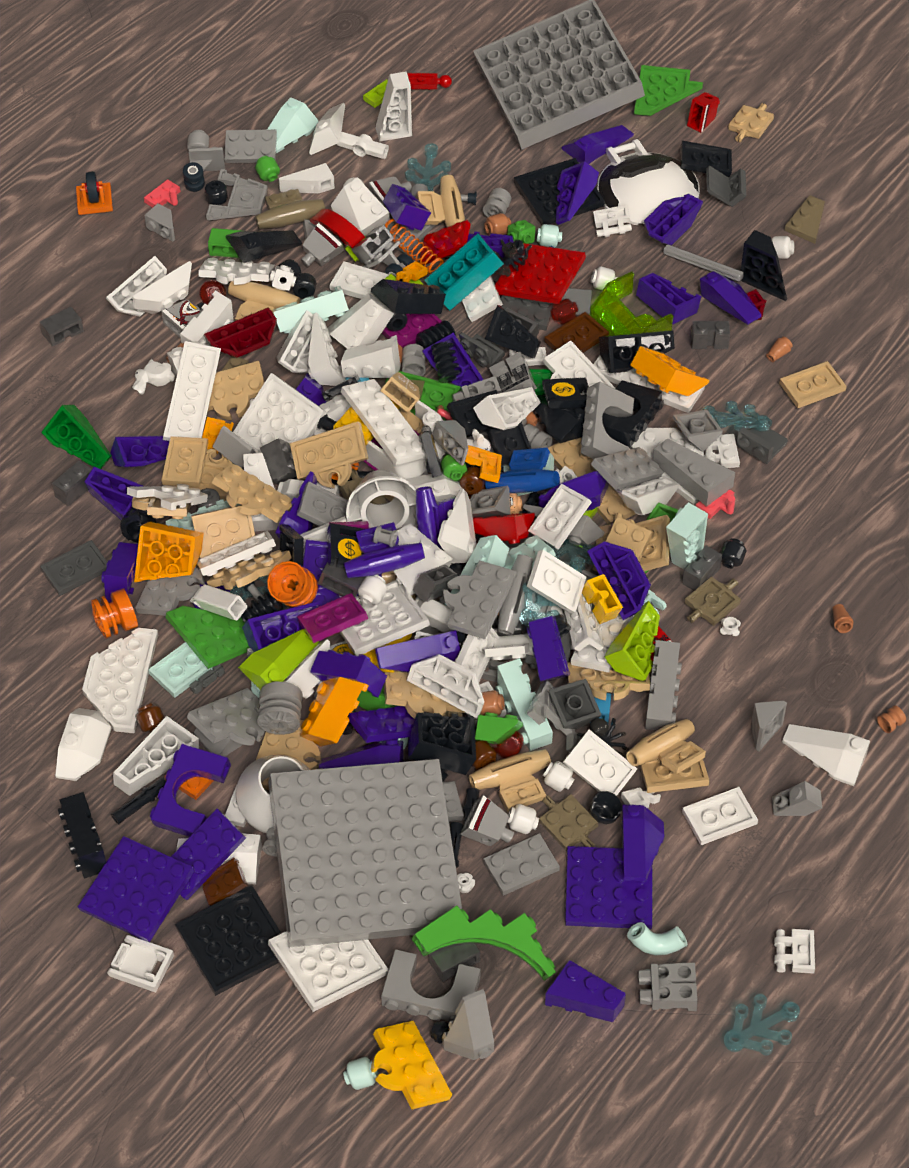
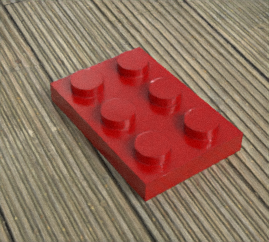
(446, 241)

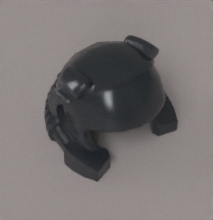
(132, 521)

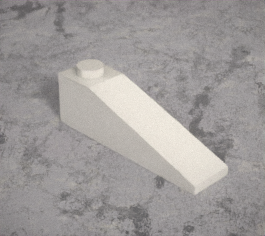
(328, 129)
(322, 355)
(507, 408)
(458, 532)
(833, 751)
(247, 853)

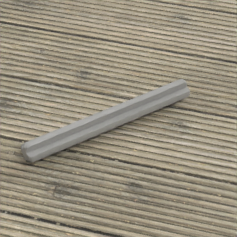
(703, 262)

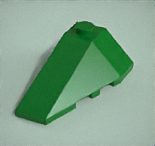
(74, 434)

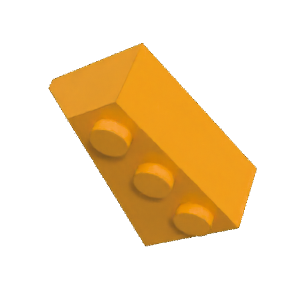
(667, 372)
(166, 551)
(330, 710)

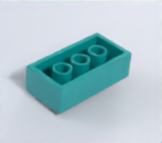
(465, 271)

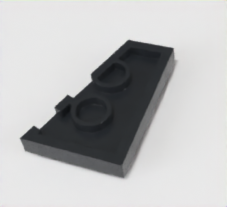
(511, 334)

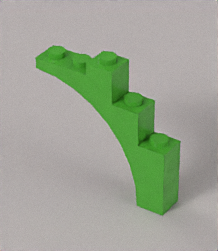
(487, 929)

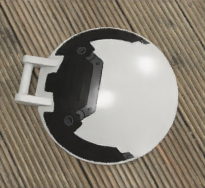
(643, 180)

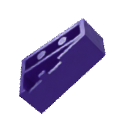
(666, 298)
(120, 569)

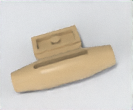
(443, 207)
(259, 297)
(668, 745)
(514, 778)

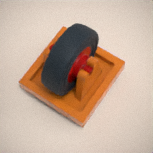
(93, 196)

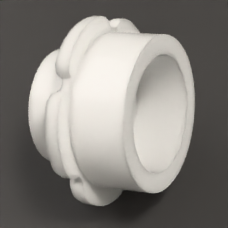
(470, 882)

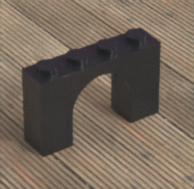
(646, 404)

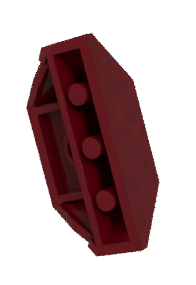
(244, 334)

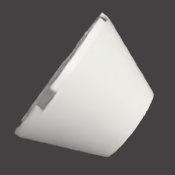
(379, 483)
(250, 794)

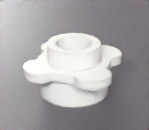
(730, 622)

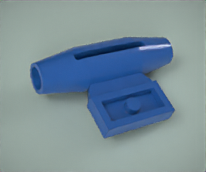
(527, 472)

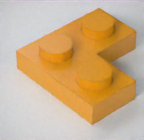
(488, 461)

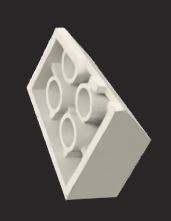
(360, 207)
(361, 323)
(433, 558)

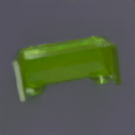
(617, 318)

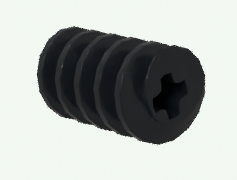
(434, 334)
(444, 362)
(264, 607)

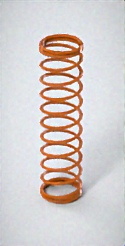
(432, 263)

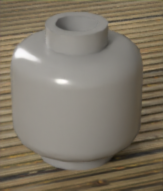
(198, 139)

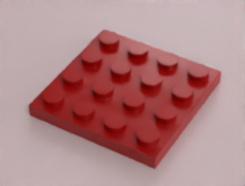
(543, 276)

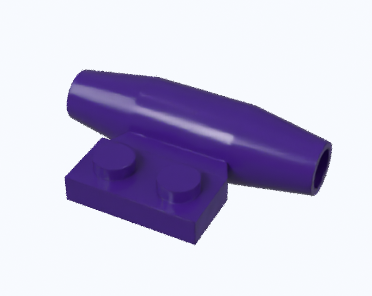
(430, 514)
(380, 557)

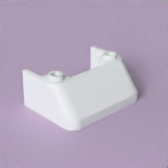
(416, 468)

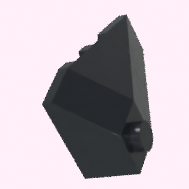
(259, 244)
(620, 350)
(561, 423)

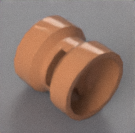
(891, 719)

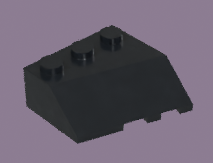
(762, 266)
(409, 297)
(444, 738)

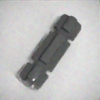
(207, 678)

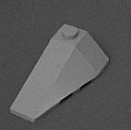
(584, 532)
(471, 1030)

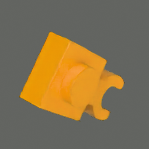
(412, 271)

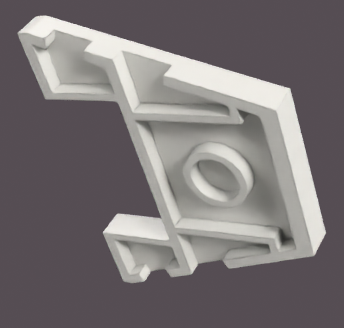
(170, 495)

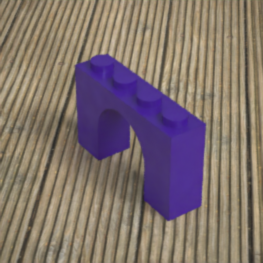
(188, 763)

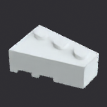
(213, 316)
(372, 360)

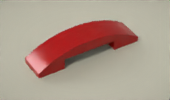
(338, 225)

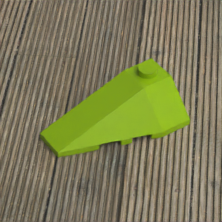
(633, 646)
(277, 660)

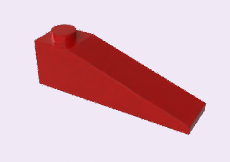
(507, 527)

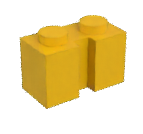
(603, 598)

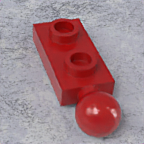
(428, 80)

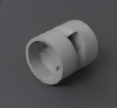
(497, 202)
(413, 360)
(536, 438)

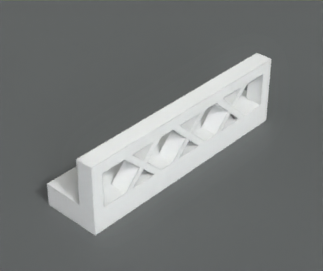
(584, 626)

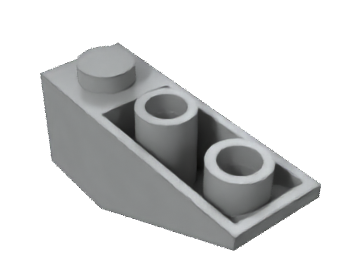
(452, 438)

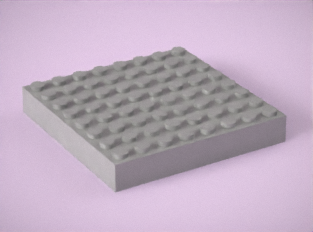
(558, 73)
(363, 851)

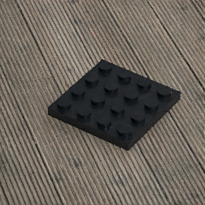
(541, 192)
(231, 939)

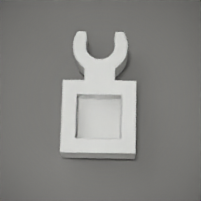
(639, 797)

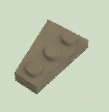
(807, 219)

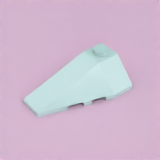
(292, 122)

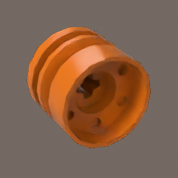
(284, 579)
(114, 613)

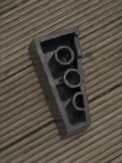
(83, 835)

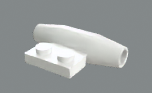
(510, 647)

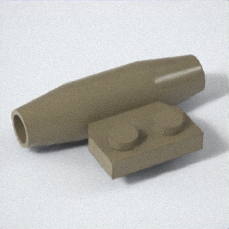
(287, 209)

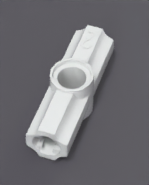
(363, 145)

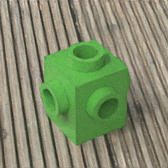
(522, 231)

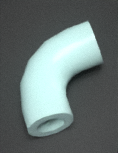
(656, 943)

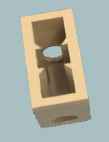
(401, 391)

